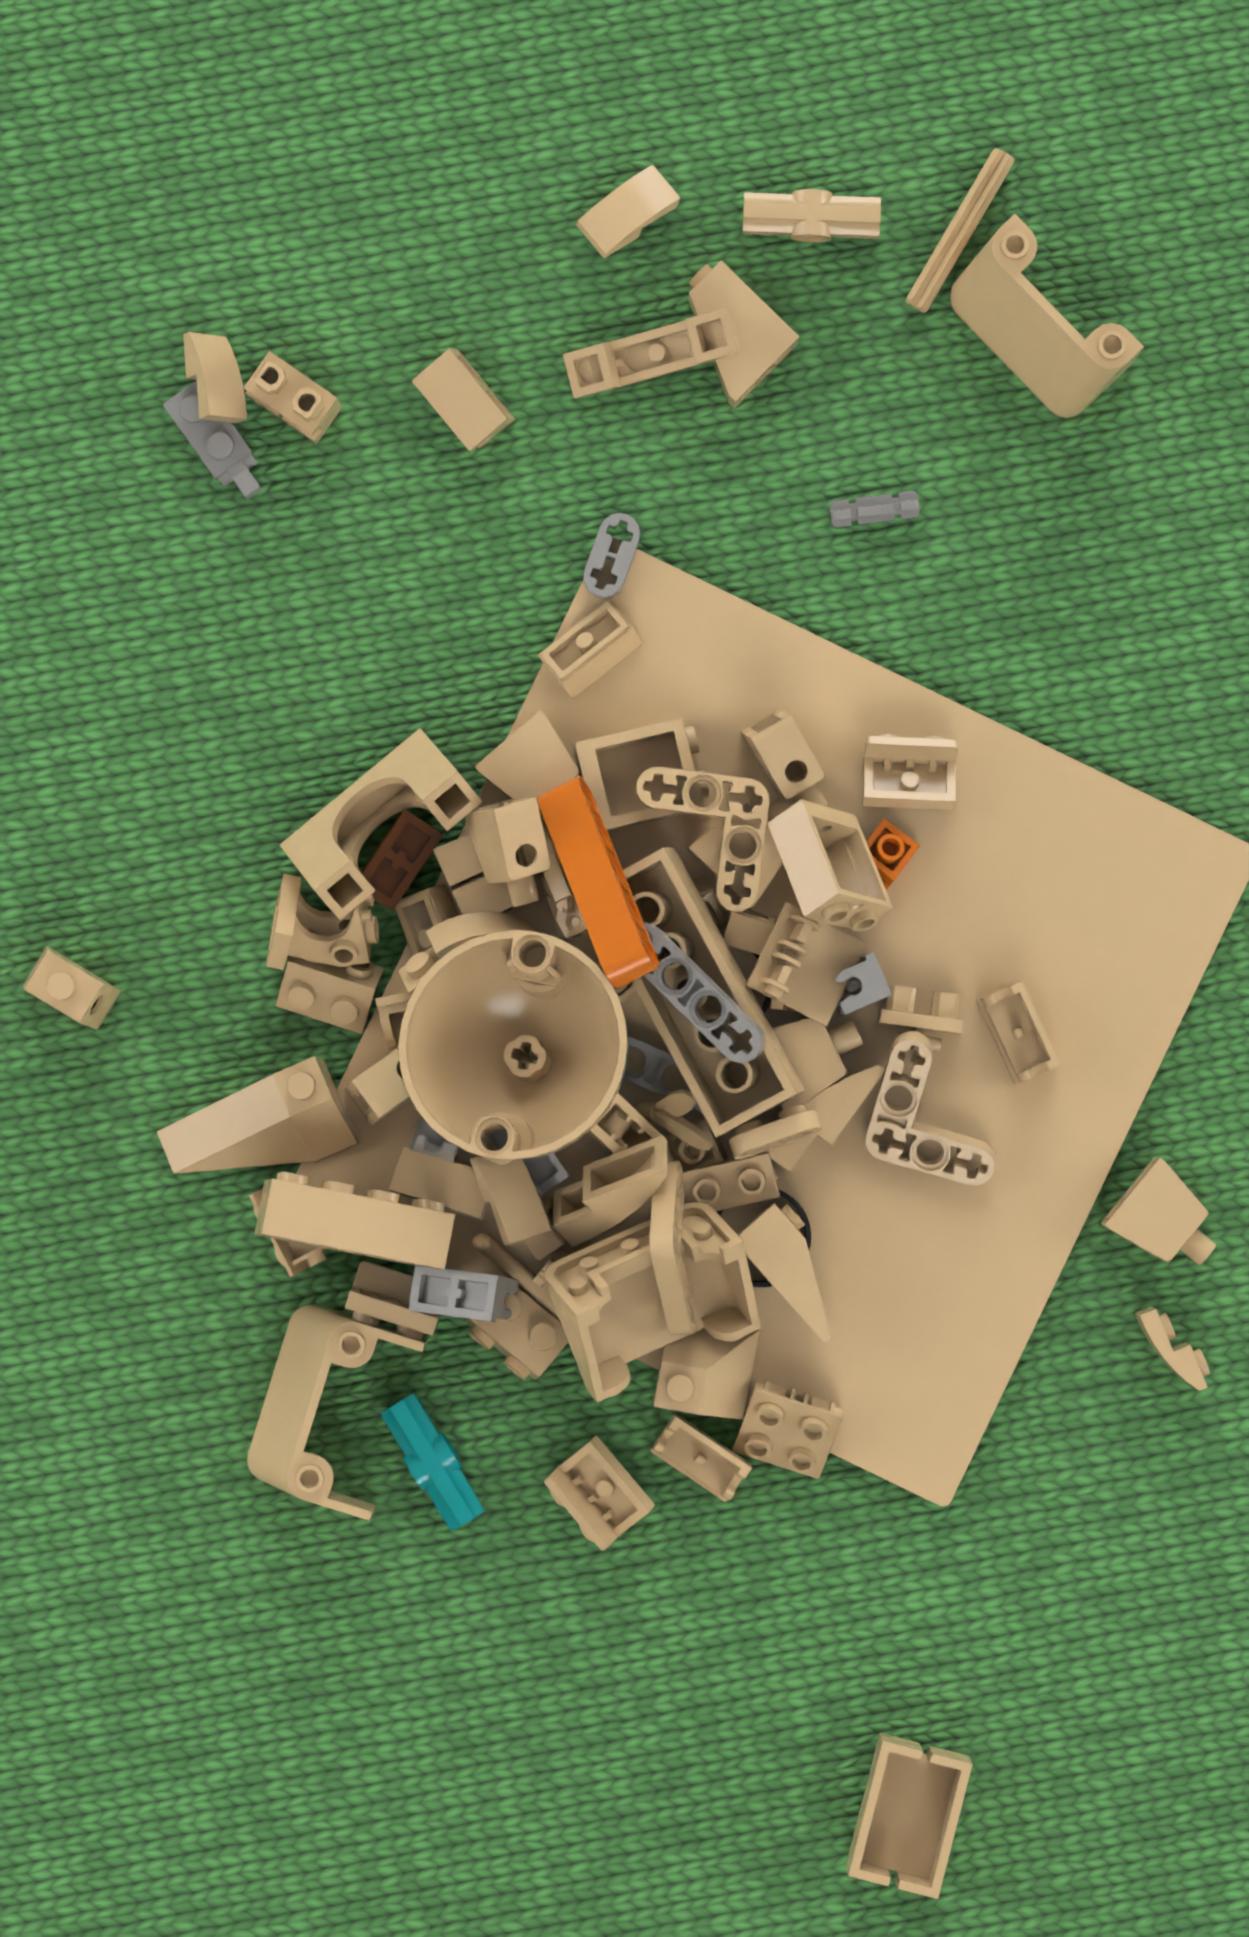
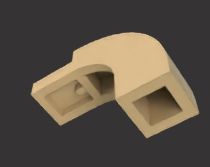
(459, 930)

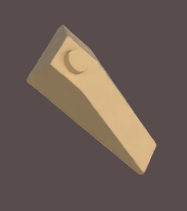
(269, 1123)

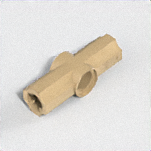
(811, 215)

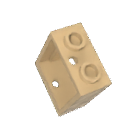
(686, 745)
(830, 866)

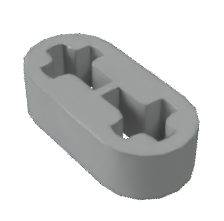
(622, 559)

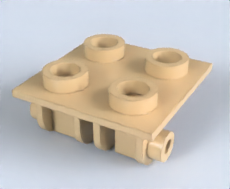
(803, 962)
(788, 1430)

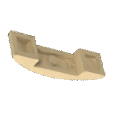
(652, 353)

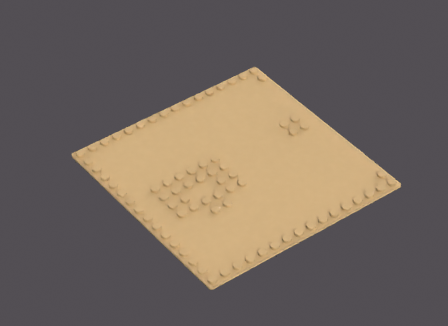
(1030, 879)

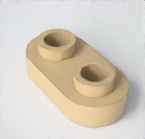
(793, 1125)

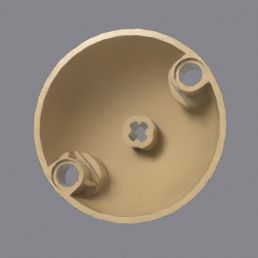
(477, 1020)

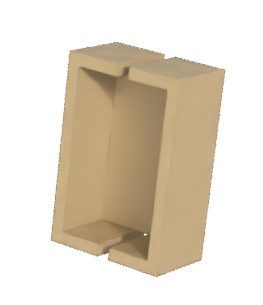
(908, 1815)

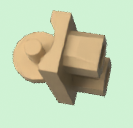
(942, 1018)

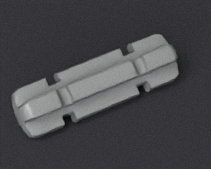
(874, 509)

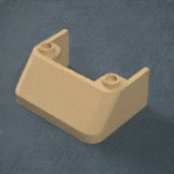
(311, 1343)

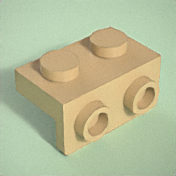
(910, 772)
(330, 992)
(385, 1295)
(527, 1338)
(598, 1493)

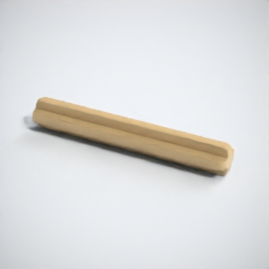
(960, 230)

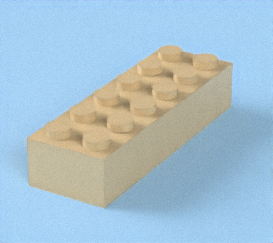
(723, 1089)

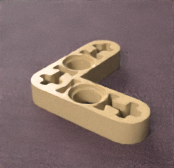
(734, 822)
(901, 1121)
(667, 1252)

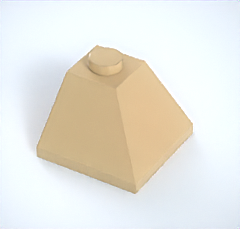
(706, 1375)

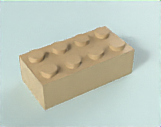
(355, 1223)

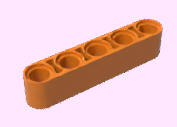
(598, 882)

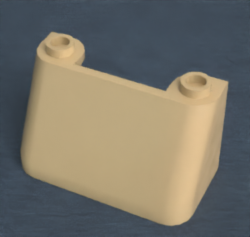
(1029, 331)
(614, 1305)

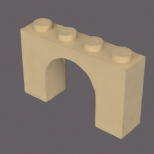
(331, 840)

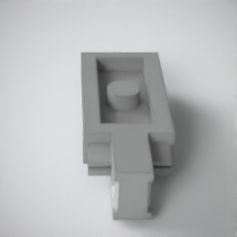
(215, 442)

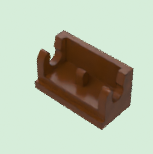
(399, 857)

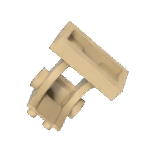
(319, 934)

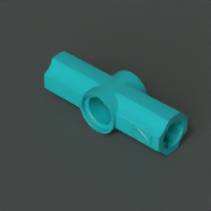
(432, 1461)

